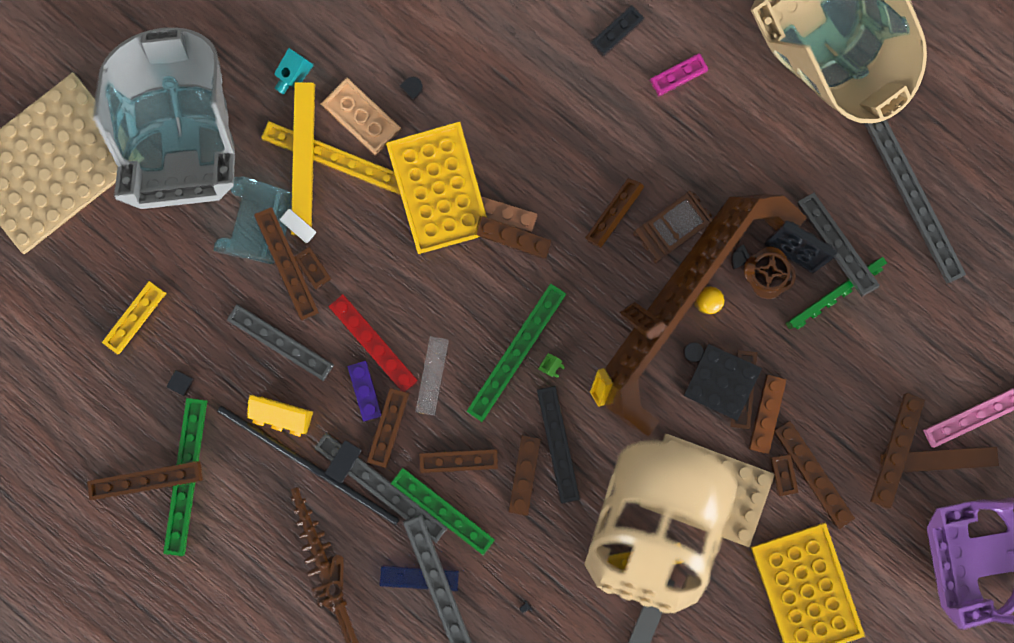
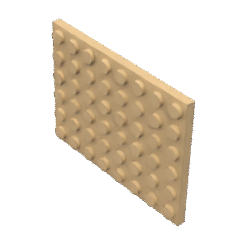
(51, 163)

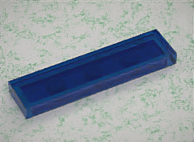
(412, 577)

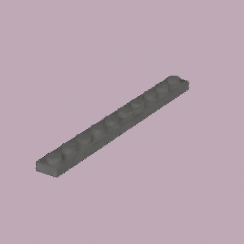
(916, 200)

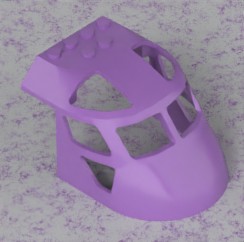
(963, 560)

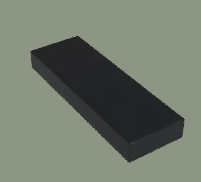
(617, 30)

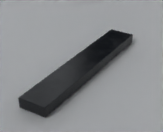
(558, 444)

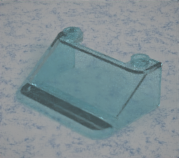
(247, 238)

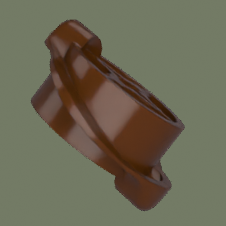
(773, 255)

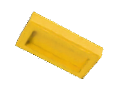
(601, 387)

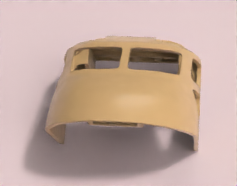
(678, 482)

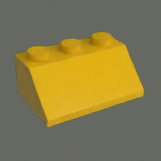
(279, 415)

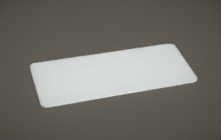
(297, 225)

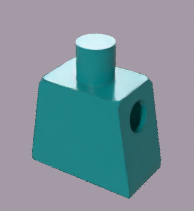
(290, 70)

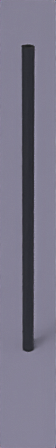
(308, 465)

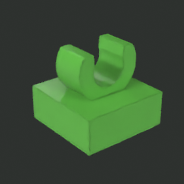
(550, 365)

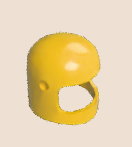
(709, 300)

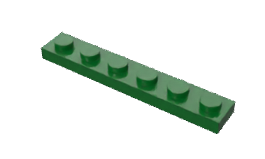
(830, 298)
(443, 511)

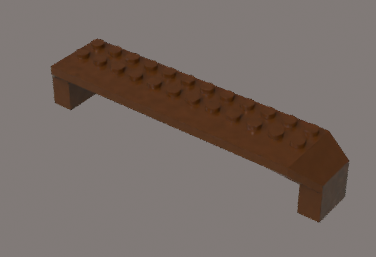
(681, 293)

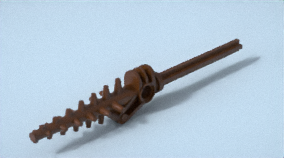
(329, 569)

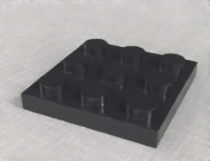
(801, 247)
(722, 382)

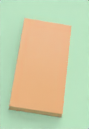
(361, 116)

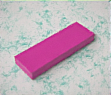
(679, 74)

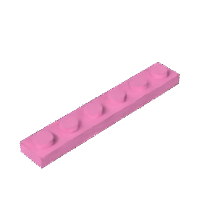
(970, 418)

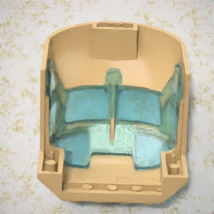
(851, 53)

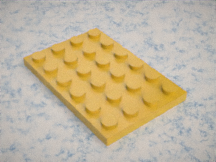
(437, 186)
(807, 588)

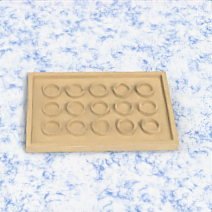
(751, 494)

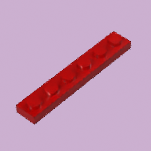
(373, 343)

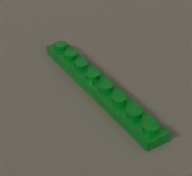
(516, 352)
(183, 494)

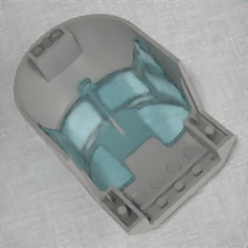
(166, 119)

